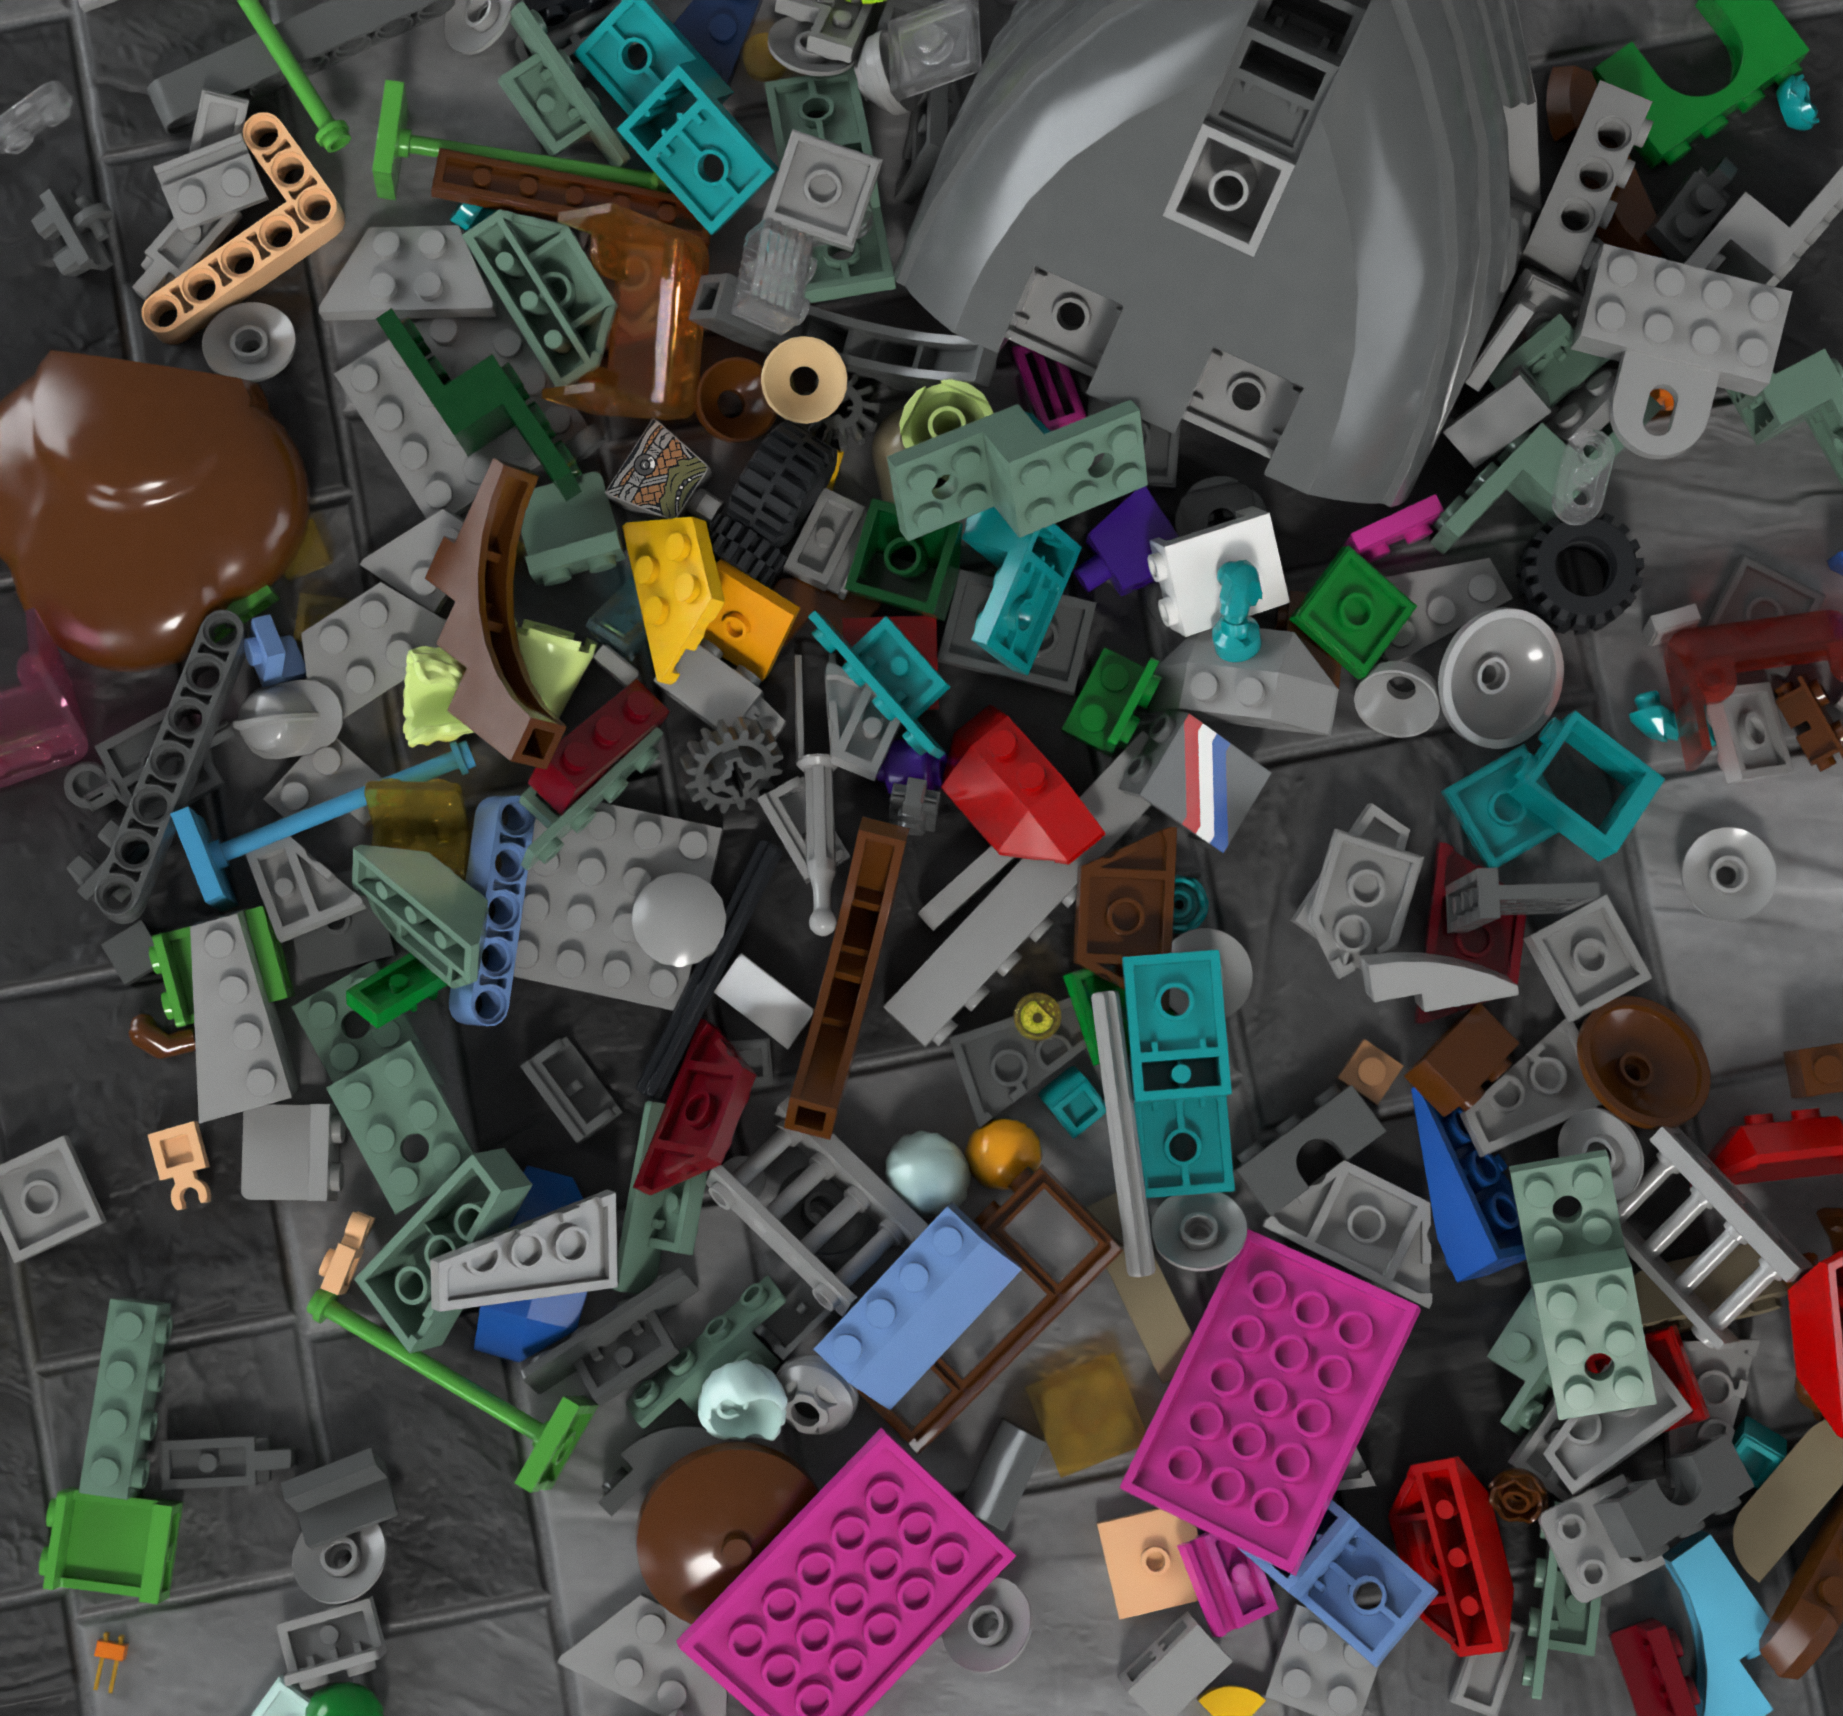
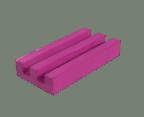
(1033, 394)

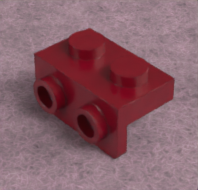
(1651, 1669)

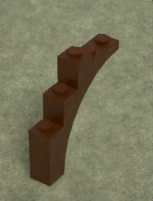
(481, 630)
(847, 978)

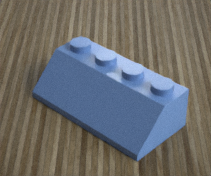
(918, 1307)

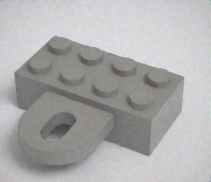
(1678, 334)

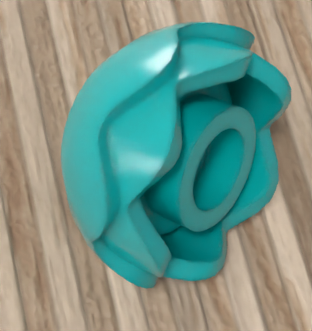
(1796, 103)
(1195, 904)

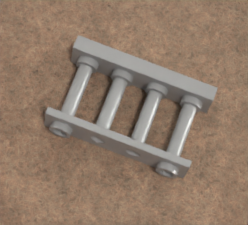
(861, 1193)
(1743, 1225)

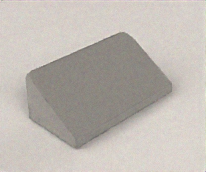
(764, 1001)

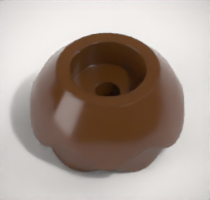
(1518, 1495)

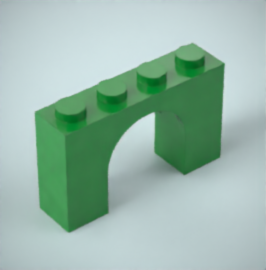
(1761, 52)

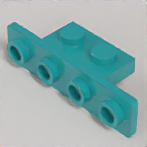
(894, 671)

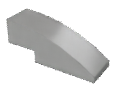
(1432, 979)

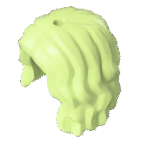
(428, 691)

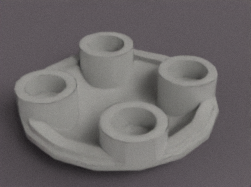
(679, 919)

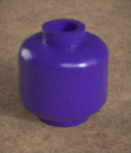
(905, 762)

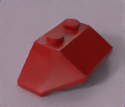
(1015, 793)
(1780, 1149)
(1818, 1336)
(1454, 1543)

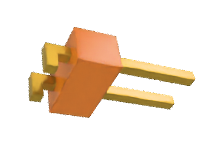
(111, 1650)

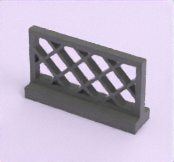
(1480, 899)

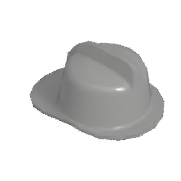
(290, 719)

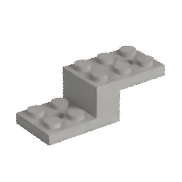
(1758, 244)

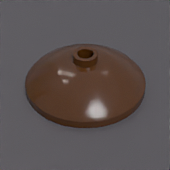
(1643, 1063)

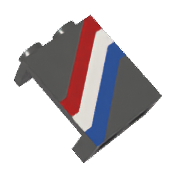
(1195, 778)

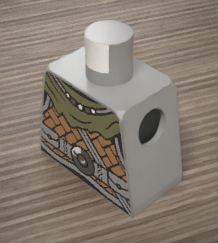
(664, 479)

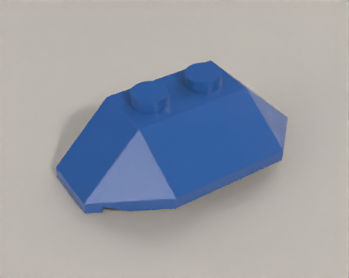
(530, 1325)

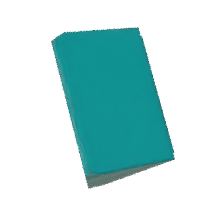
(1073, 1101)
(1759, 1449)

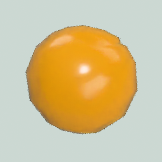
(1002, 1152)

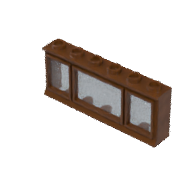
(1060, 1255)

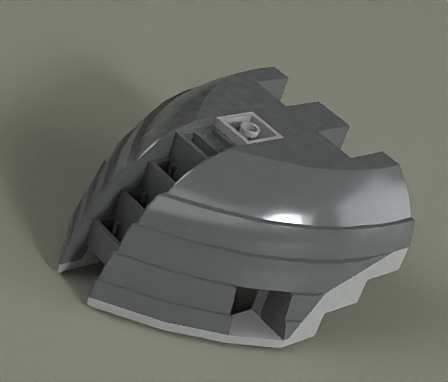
(1243, 203)

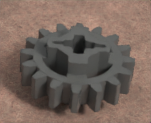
(731, 764)

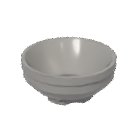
(874, 77)
(1395, 711)
(817, 1383)

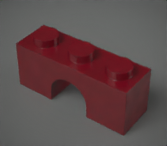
(597, 744)

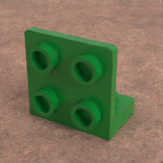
(1108, 701)

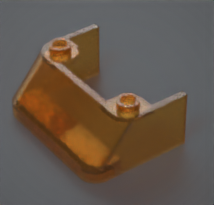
(652, 342)

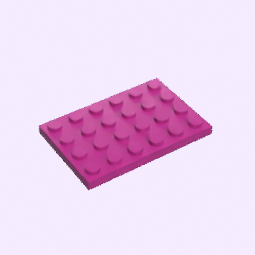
(1270, 1400)
(848, 1591)

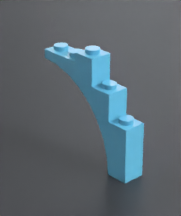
(1723, 1626)

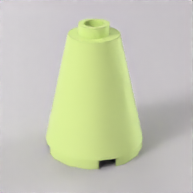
(940, 411)
(553, 661)

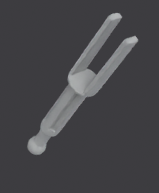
(818, 814)

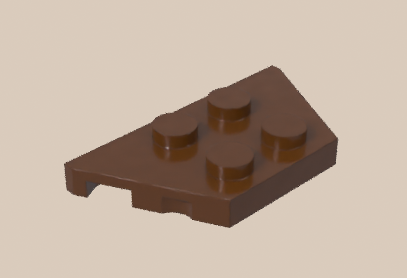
(1126, 906)

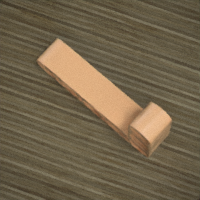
(253, 242)

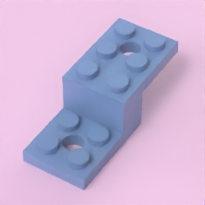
(1335, 1568)

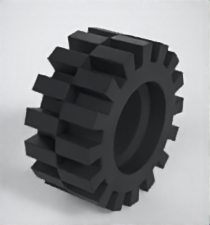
(745, 550)

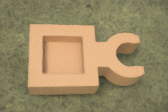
(179, 1155)
(341, 1264)

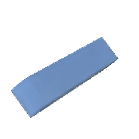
(507, 893)

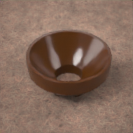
(743, 379)

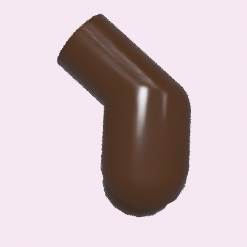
(156, 1042)

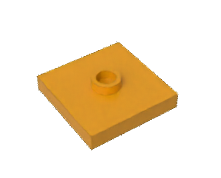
(751, 622)

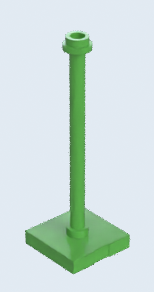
(332, 133)
(397, 142)
(551, 1441)

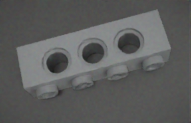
(1612, 115)

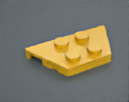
(674, 586)

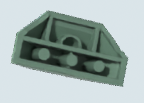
(547, 290)
(425, 909)

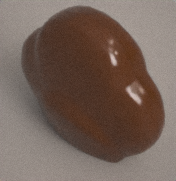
(142, 503)

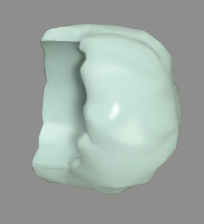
(927, 1173)
(742, 1402)

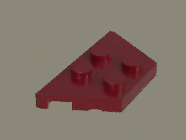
(1491, 945)
(699, 1112)

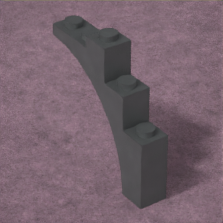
(868, 349)

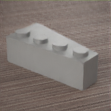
(237, 1030)

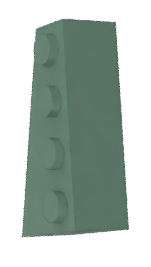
(468, 1207)

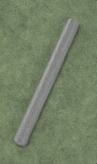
(1123, 1133)

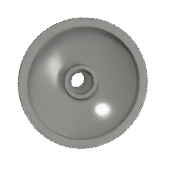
(1519, 682)

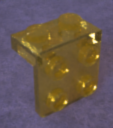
(421, 818)

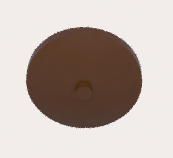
(713, 1519)

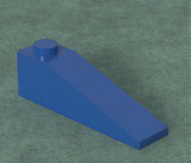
(1468, 1197)

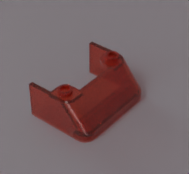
(1705, 662)

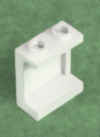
(1190, 565)

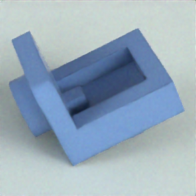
(273, 656)

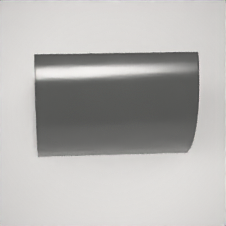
(1003, 1473)

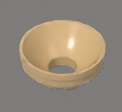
(809, 353)

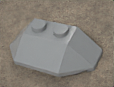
(1272, 690)

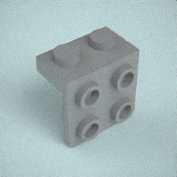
(292, 1152)
(1584, 1547)

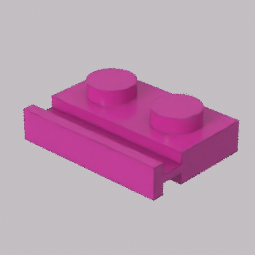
(1409, 523)
(1226, 1584)

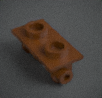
(1808, 705)

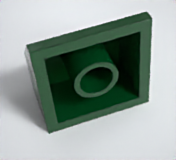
(901, 572)

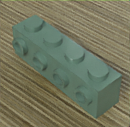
(126, 1398)

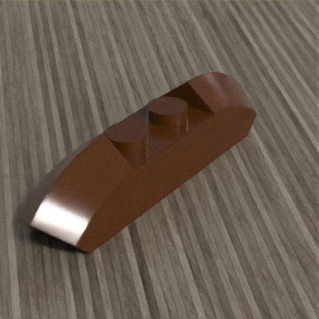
(1566, 103)
(1811, 1605)

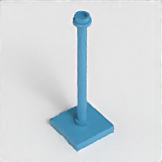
(211, 857)

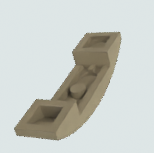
(1146, 1301)

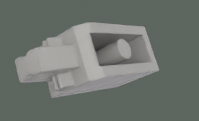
(719, 692)

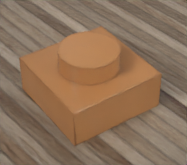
(1370, 1071)

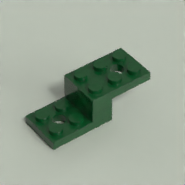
(483, 403)

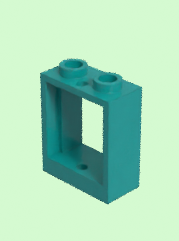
(1637, 777)

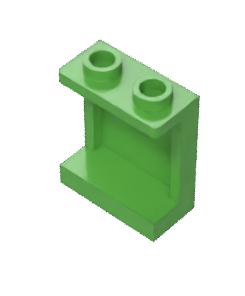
(173, 959)
(111, 1544)

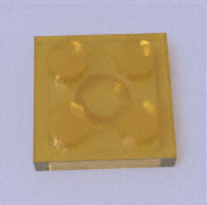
(1087, 1414)

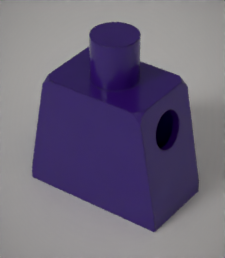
(1123, 545)

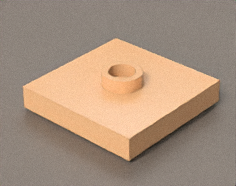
(1146, 1562)

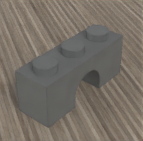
(1271, 1169)
(1706, 1482)

